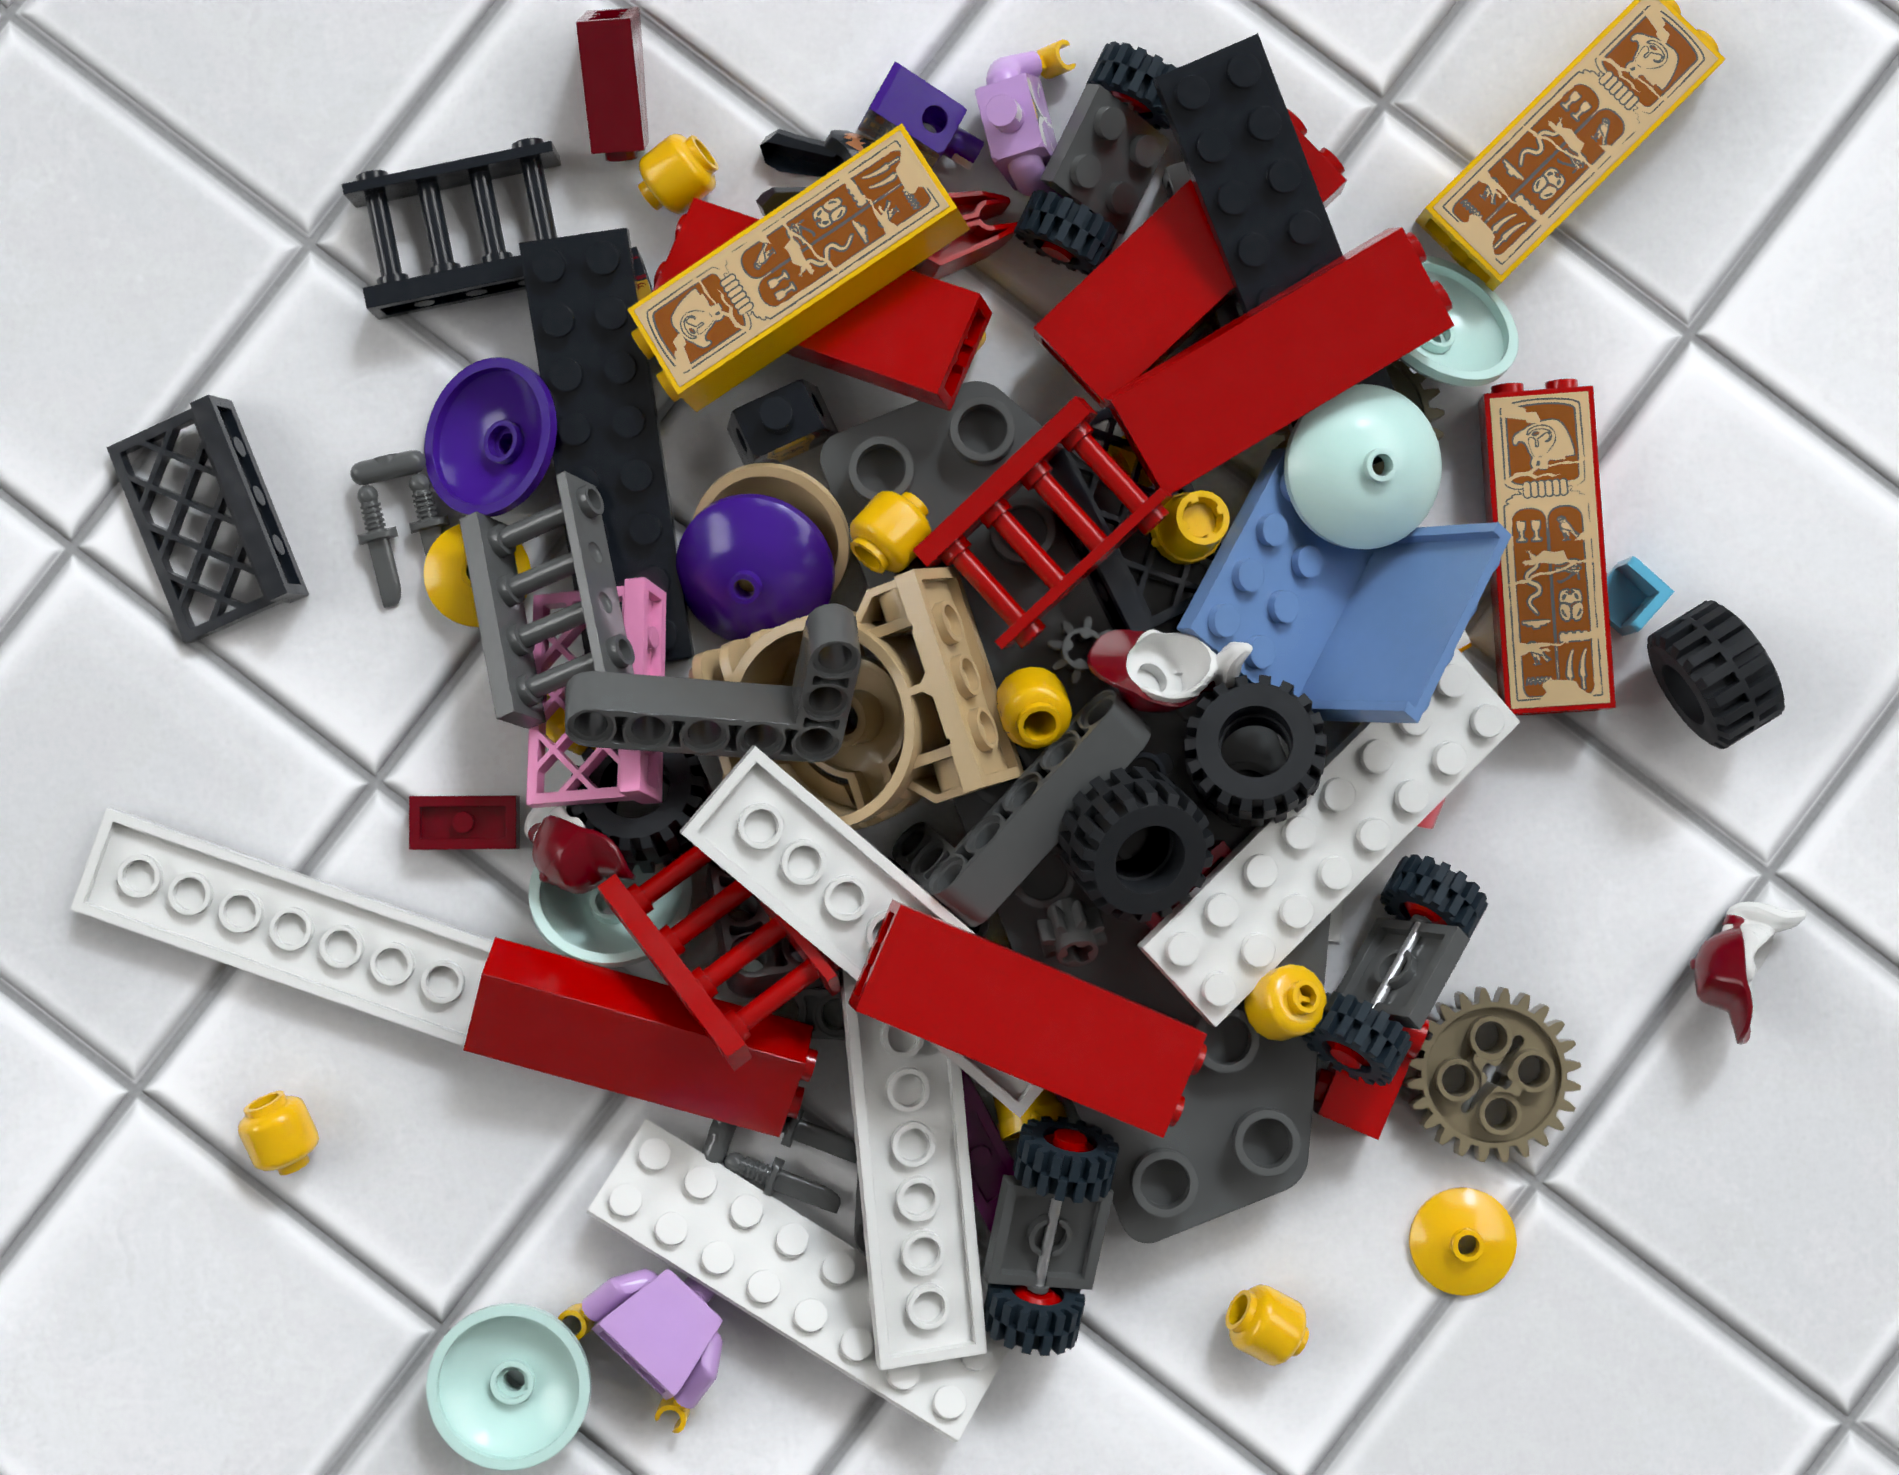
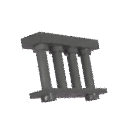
(501, 592)

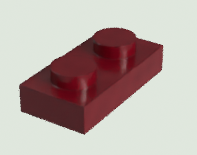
(464, 822)

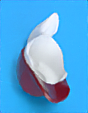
(1163, 669)
(571, 853)
(1735, 955)

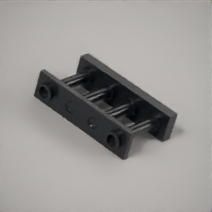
(447, 280)

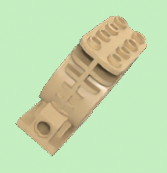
(921, 710)

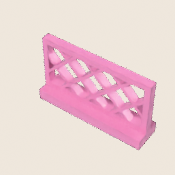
(638, 771)

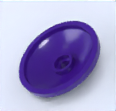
(490, 437)
(757, 542)

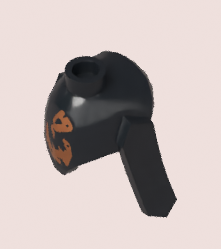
(805, 156)

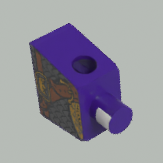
(912, 102)

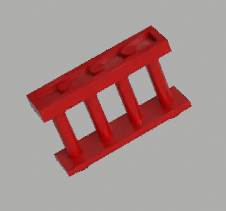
(1031, 469)
(700, 985)

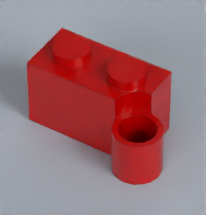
(1361, 1104)

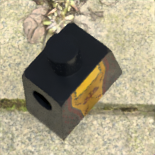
(781, 424)

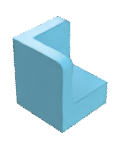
(1634, 595)

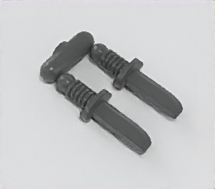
(378, 537)
(774, 1177)

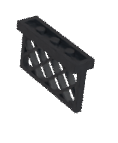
(250, 510)
(1112, 580)

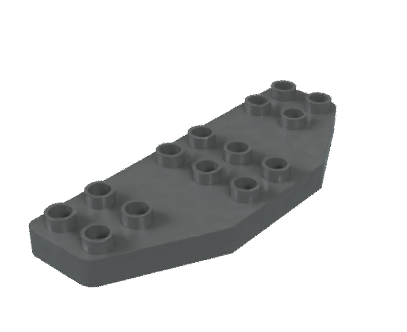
(1254, 1096)

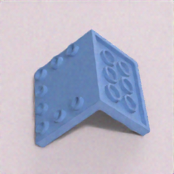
(1341, 623)

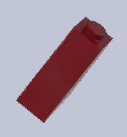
(614, 82)

